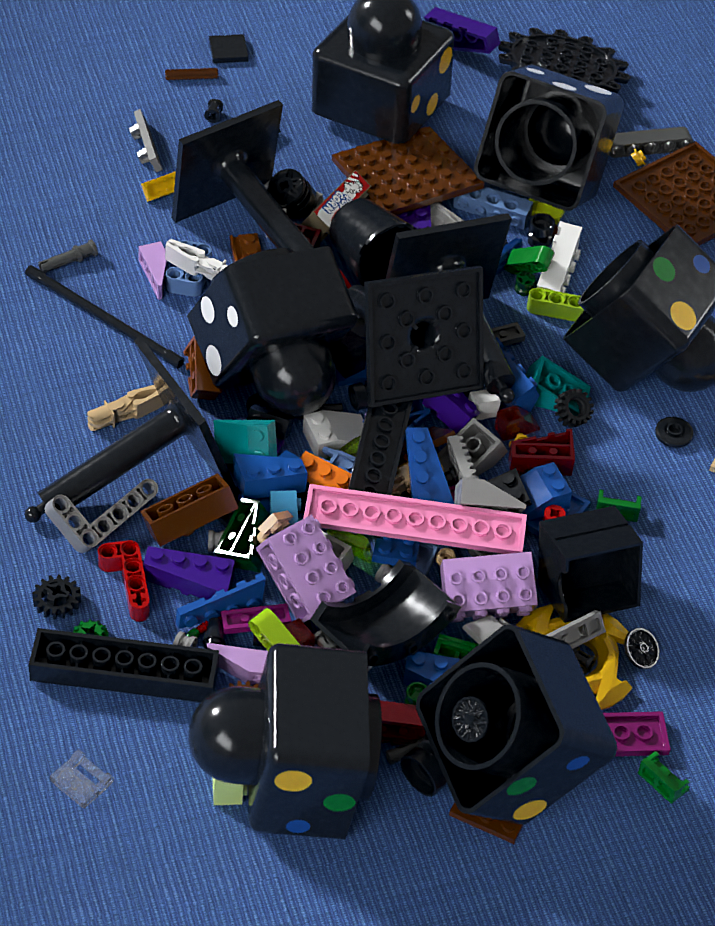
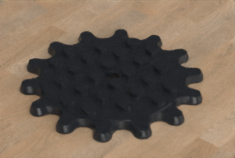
(579, 57)

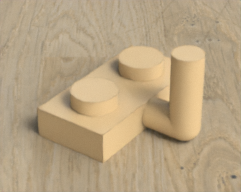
(274, 523)

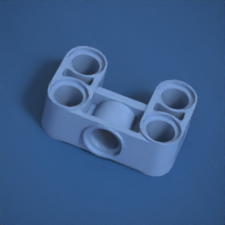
(184, 283)

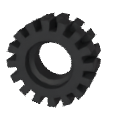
(583, 404)

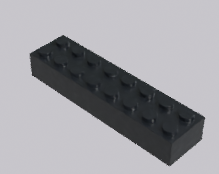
(123, 665)

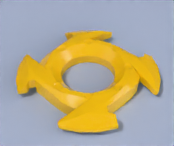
(603, 678)

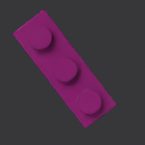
(237, 620)

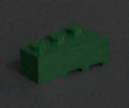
(241, 533)

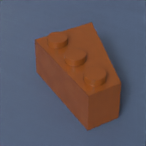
(199, 381)

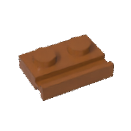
(244, 245)

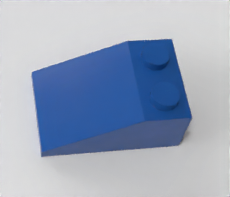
(545, 488)

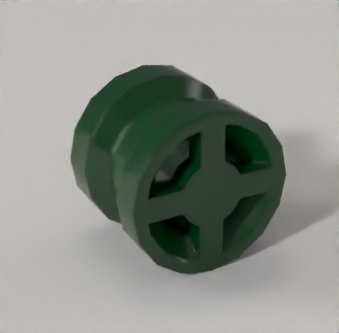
(524, 283)

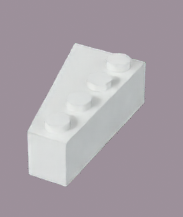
(566, 252)

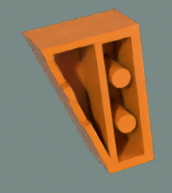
(324, 473)

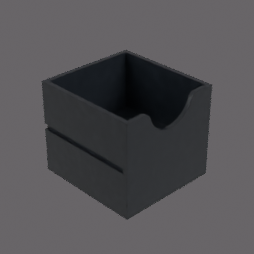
(590, 563)

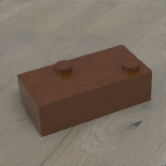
(189, 509)

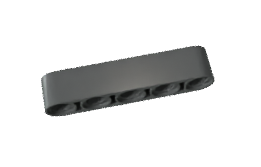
(650, 141)

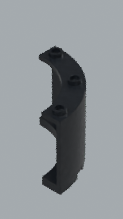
(391, 619)

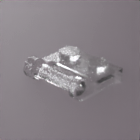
(78, 785)

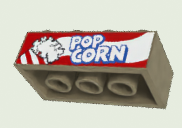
(351, 188)

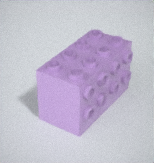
(305, 567)
(490, 585)

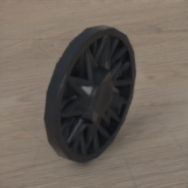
(674, 432)
(641, 648)
(471, 719)

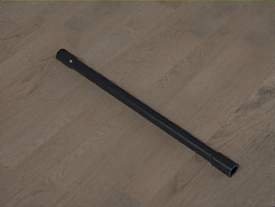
(40, 277)

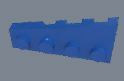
(425, 470)
(243, 596)

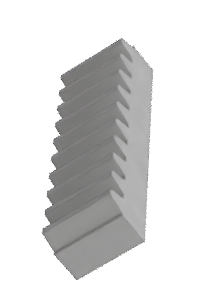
(459, 457)

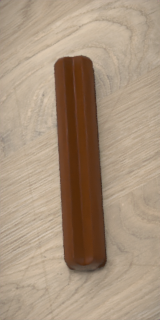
(194, 73)

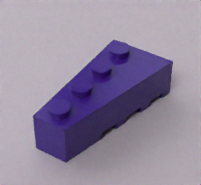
(188, 571)

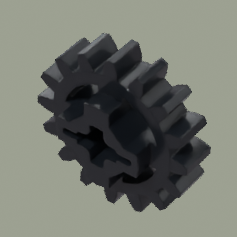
(57, 597)

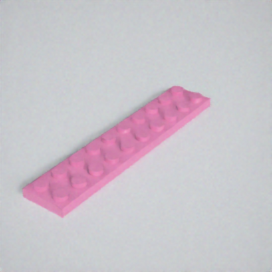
(416, 519)

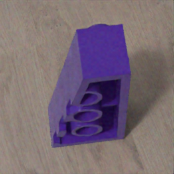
(468, 33)
(453, 409)

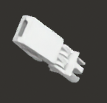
(192, 259)

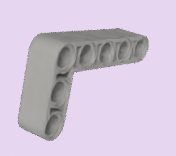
(106, 520)

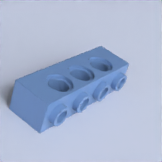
(491, 202)

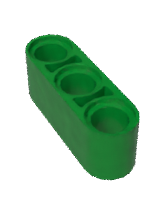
(529, 259)

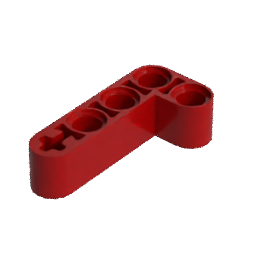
(126, 557)

